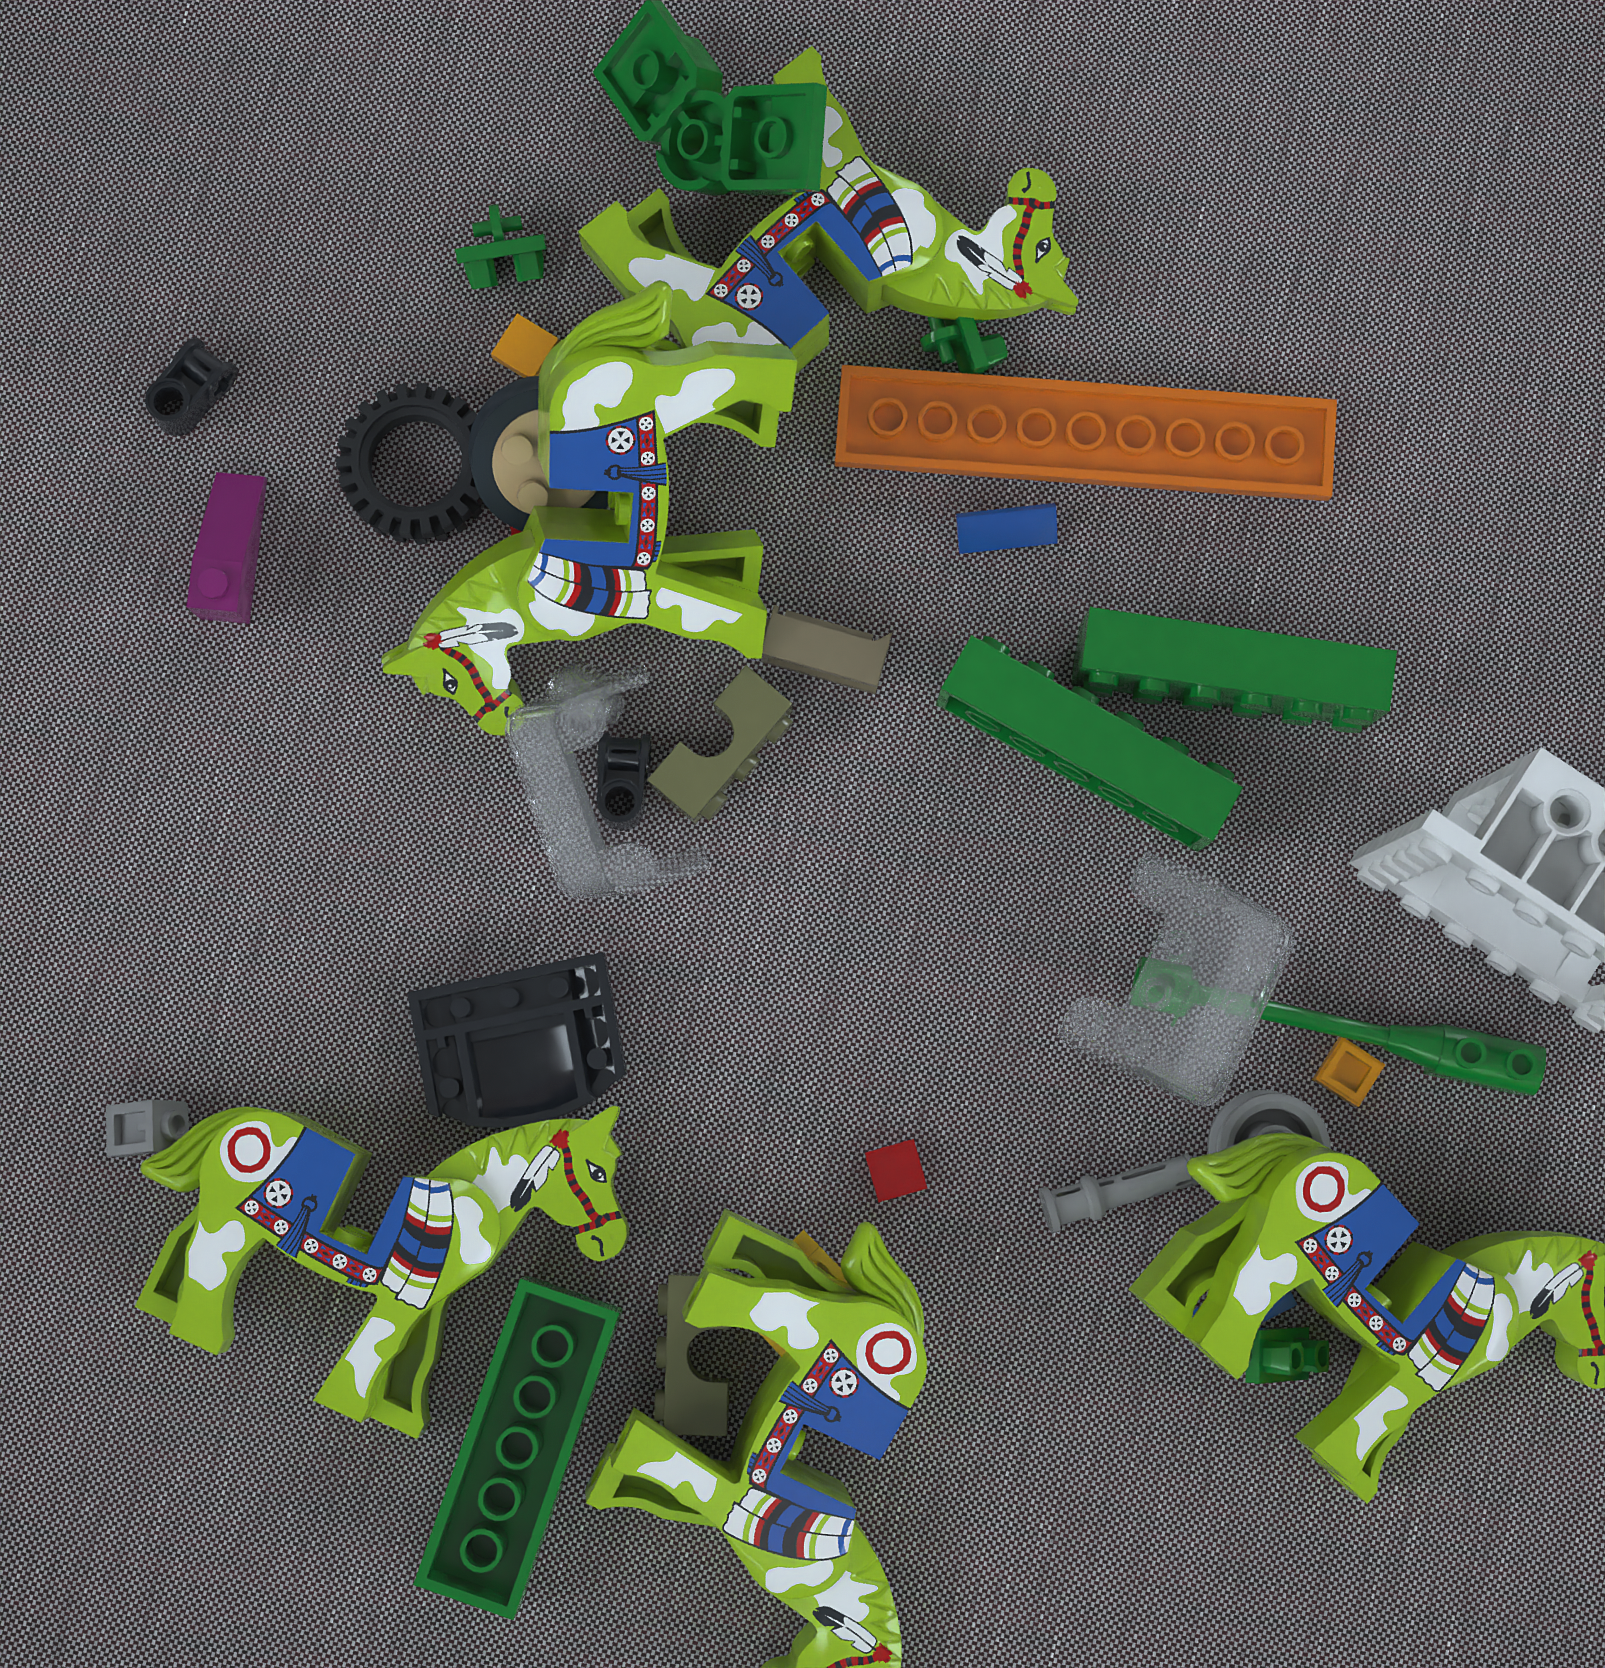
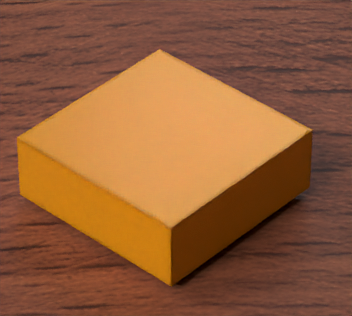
(524, 347)
(1348, 1072)

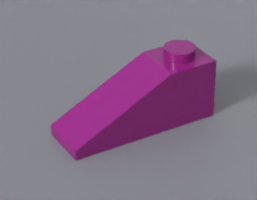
(228, 549)

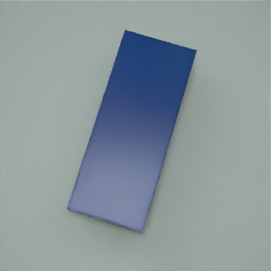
(1007, 528)

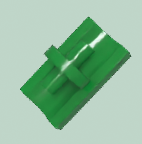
(480, 261)
(960, 342)
(1286, 1355)

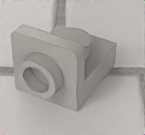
(144, 1126)

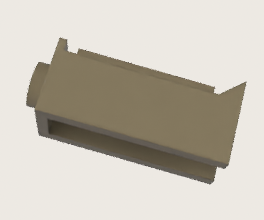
(824, 650)

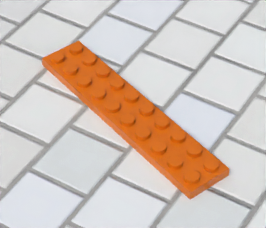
(1086, 433)

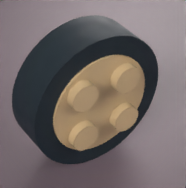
(507, 460)

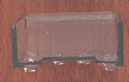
(1196, 990)

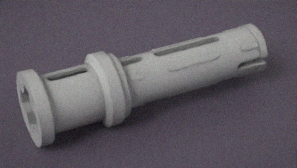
(1095, 1196)

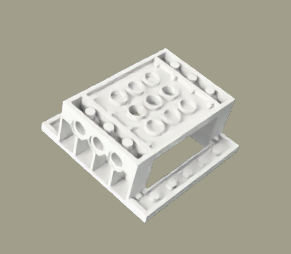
(1512, 873)

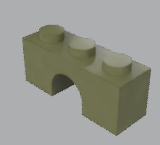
(698, 782)
(690, 1400)

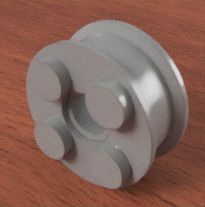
(1264, 1113)

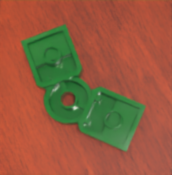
(712, 141)

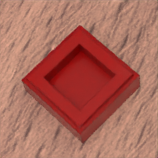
(895, 1170)

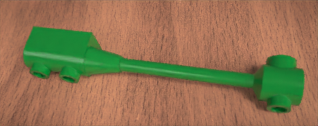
(1440, 1048)

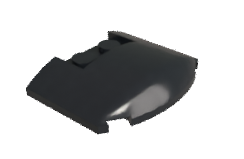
(519, 1043)

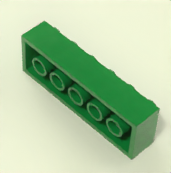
(1233, 669)
(1088, 743)
(518, 1447)

